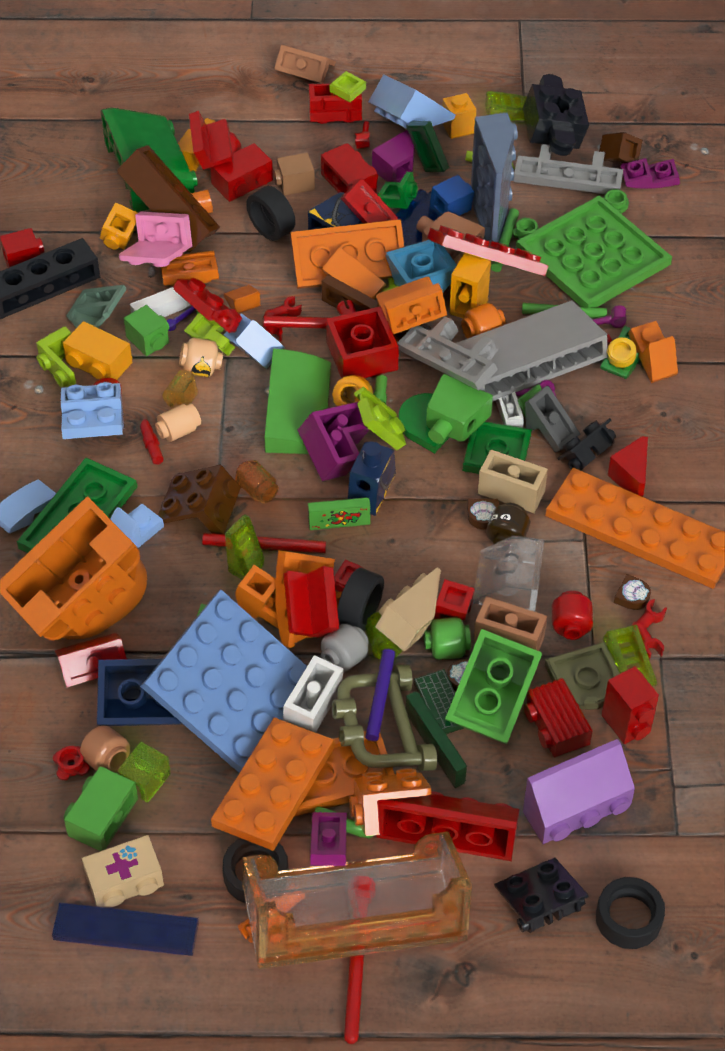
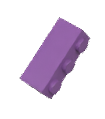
(578, 792)

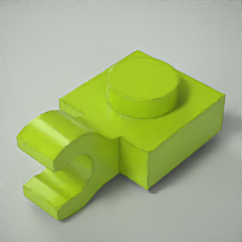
(209, 330)

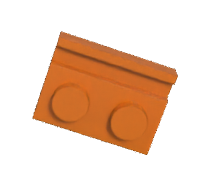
(191, 265)

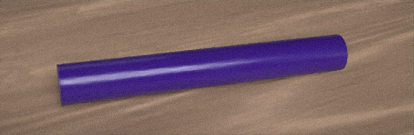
(380, 695)

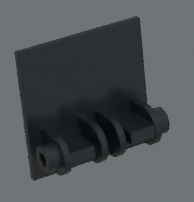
(542, 892)

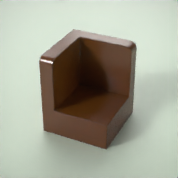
(620, 147)

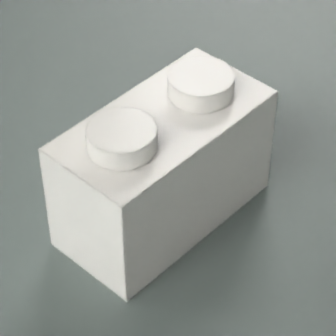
(313, 694)

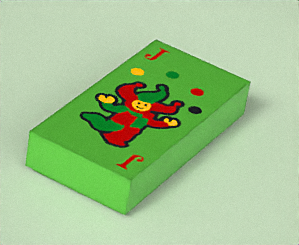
(339, 513)

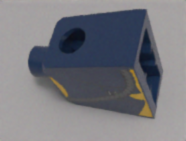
(331, 213)
(373, 467)

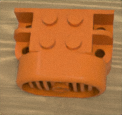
(77, 577)

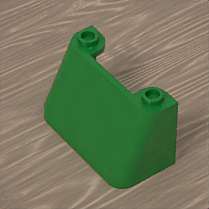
(130, 130)

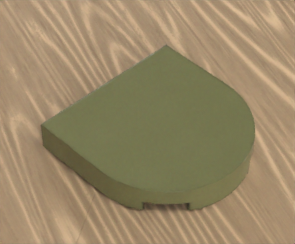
(585, 673)

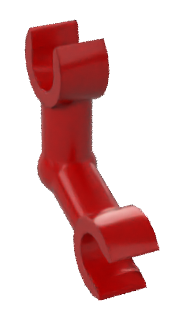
(283, 310)
(644, 622)

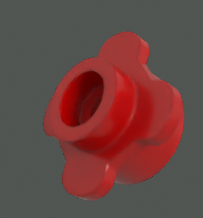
(67, 755)

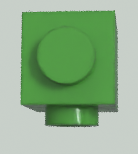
(146, 330)

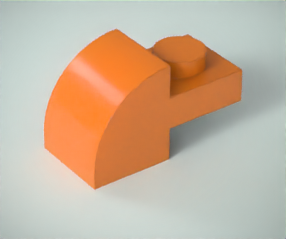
(257, 595)

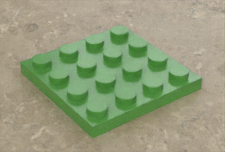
(595, 253)

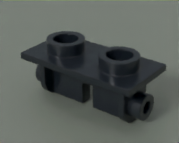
(579, 451)

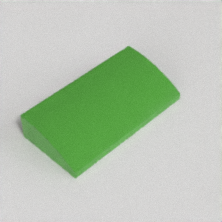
(296, 390)

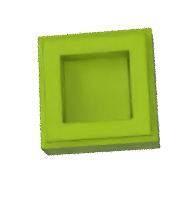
(347, 86)

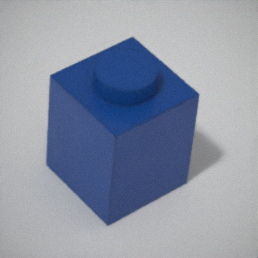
(452, 196)

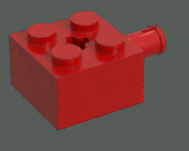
(361, 342)

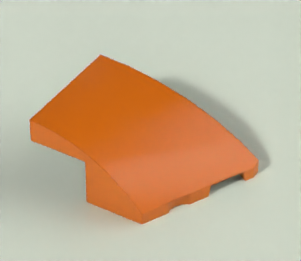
(298, 563)

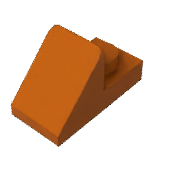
(655, 351)

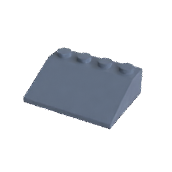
(493, 171)

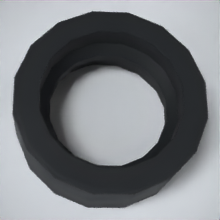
(270, 213)
(360, 598)
(244, 848)
(639, 890)

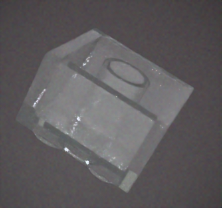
(510, 572)

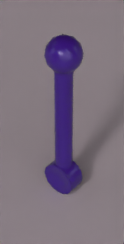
(172, 322)

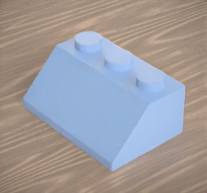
(404, 104)

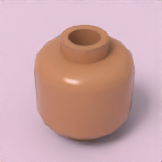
(105, 748)

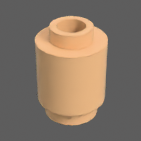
(177, 422)

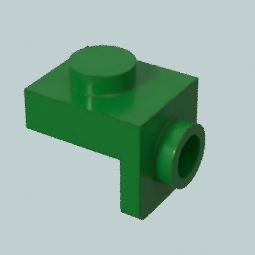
(399, 194)

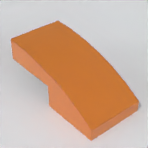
(353, 273)

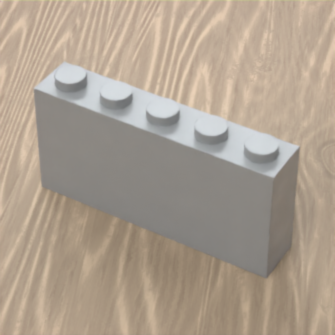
(542, 348)

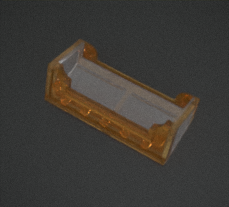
(324, 915)

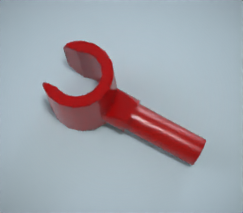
(362, 138)

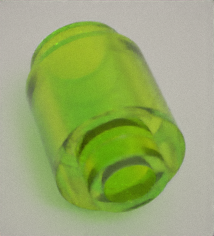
(377, 639)

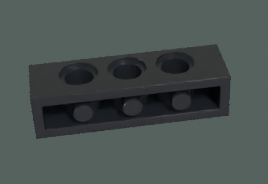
(47, 276)

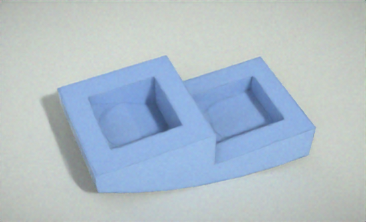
(19, 508)

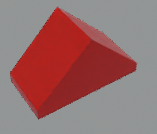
(629, 465)

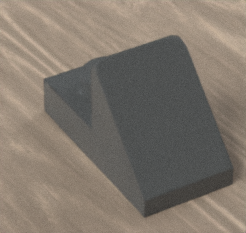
(549, 416)

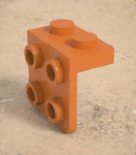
(375, 787)

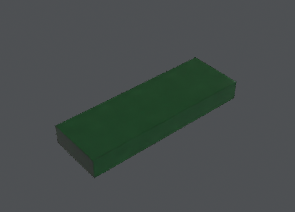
(432, 732)

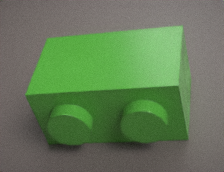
(100, 808)

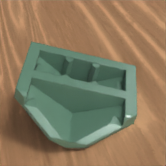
(95, 305)

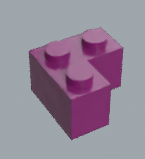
(332, 438)

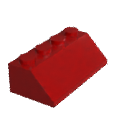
(473, 825)

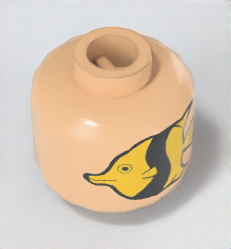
(200, 357)

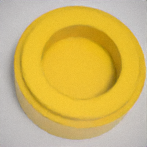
(621, 352)

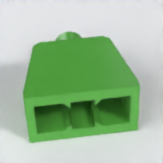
(456, 410)

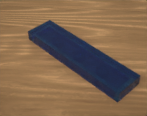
(125, 929)

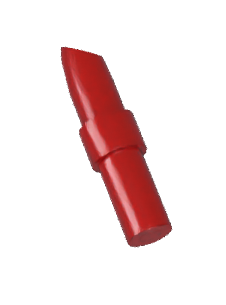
(151, 442)

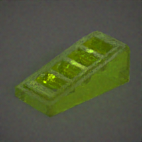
(505, 102)
(243, 548)
(632, 635)

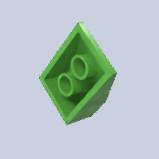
(493, 686)

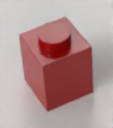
(20, 246)

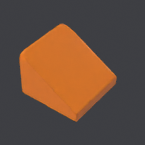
(243, 298)

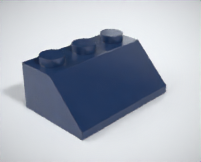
(123, 700)

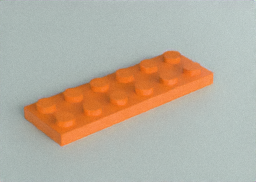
(640, 527)

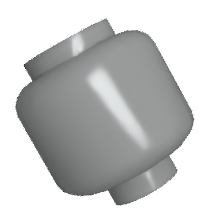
(345, 646)

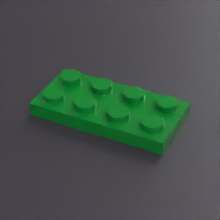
(91, 479)

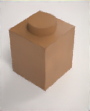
(295, 174)

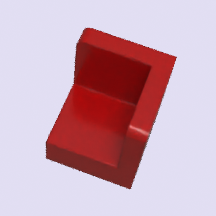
(454, 600)

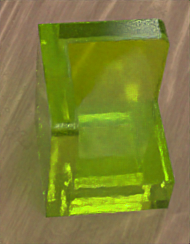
(147, 769)

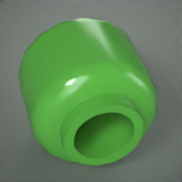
(447, 638)

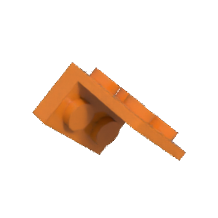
(412, 304)

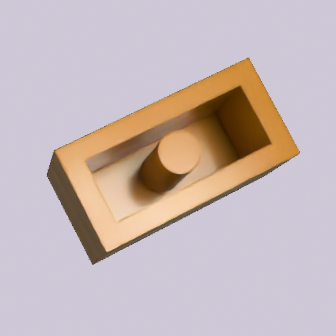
(469, 284)
(97, 352)

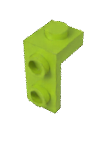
(51, 355)

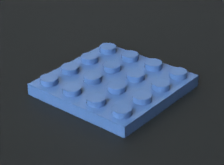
(226, 679)

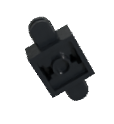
(555, 115)

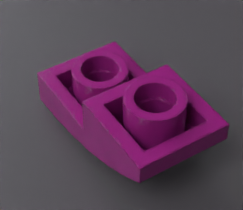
(644, 176)

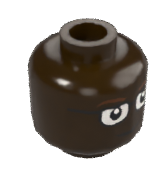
(507, 521)

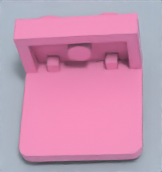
(159, 239)

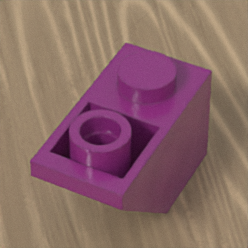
(394, 157)

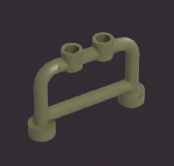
(353, 735)

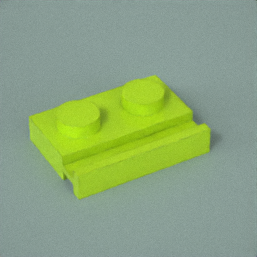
(380, 419)

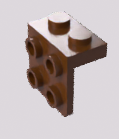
(201, 494)

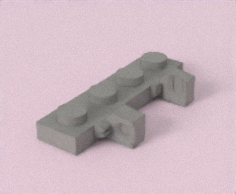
(567, 175)
(438, 351)

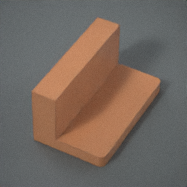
(303, 64)

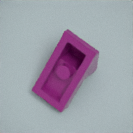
(328, 839)

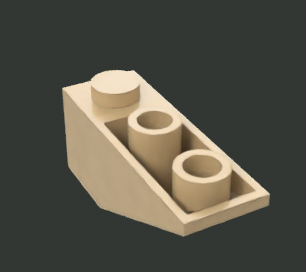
(411, 612)

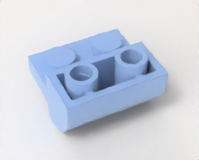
(91, 410)

